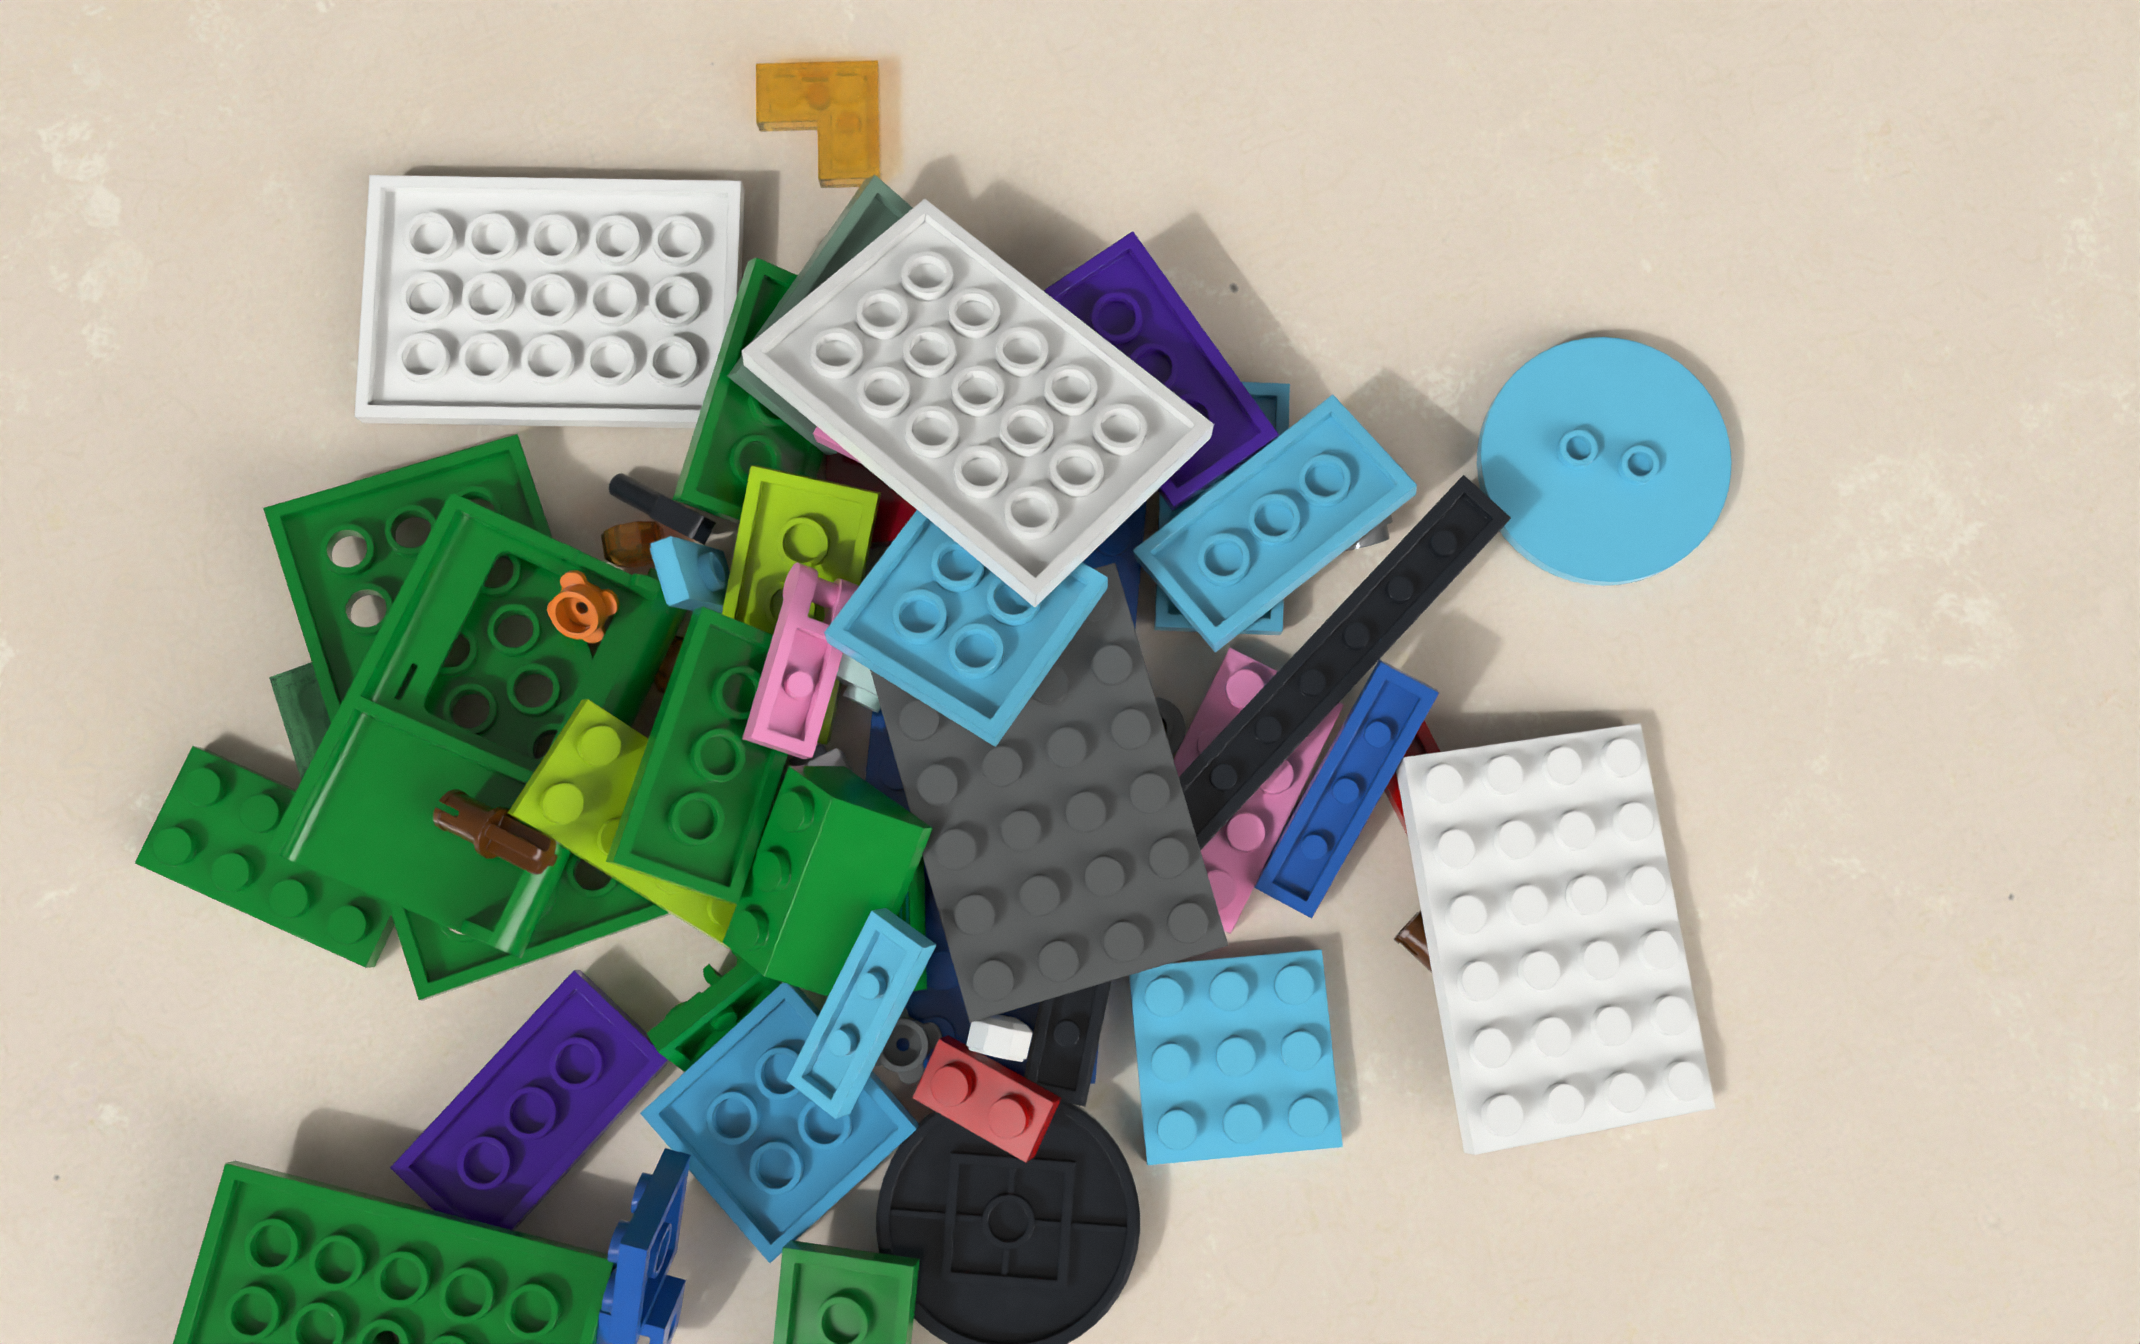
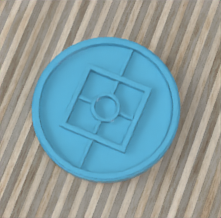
(1604, 461)

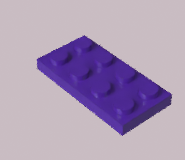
(1143, 316)
(533, 1108)

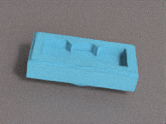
(691, 573)

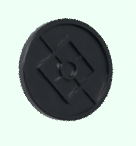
(1007, 1241)

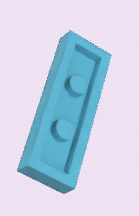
(861, 1012)

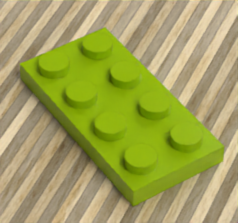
(792, 522)
(580, 801)

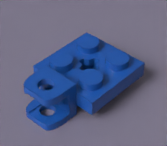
(639, 1292)

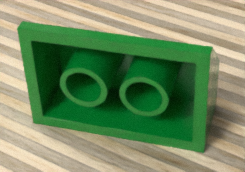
(819, 872)

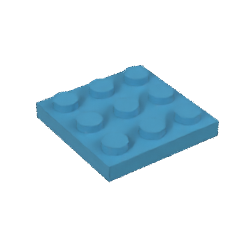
(761, 1141)

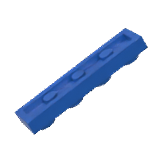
(1346, 788)

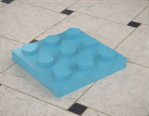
(957, 631)
(1235, 1057)

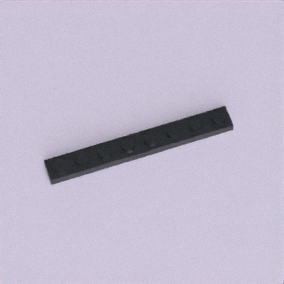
(1338, 656)

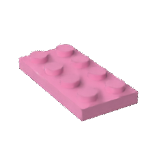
(1246, 841)

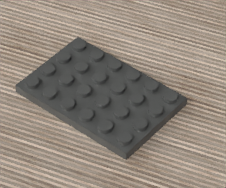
(1066, 840)

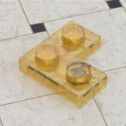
(836, 101)

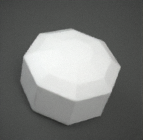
(1000, 1037)

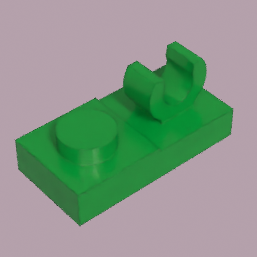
(708, 1016)

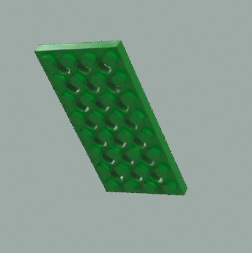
(323, 600)

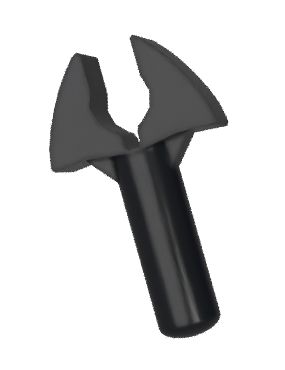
(661, 508)

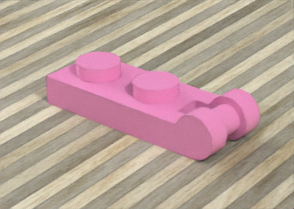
(798, 666)

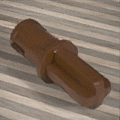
(496, 833)

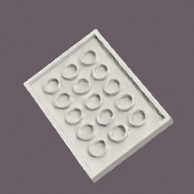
(545, 299)
(978, 399)
(1553, 937)

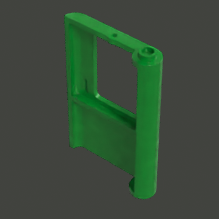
(388, 761)

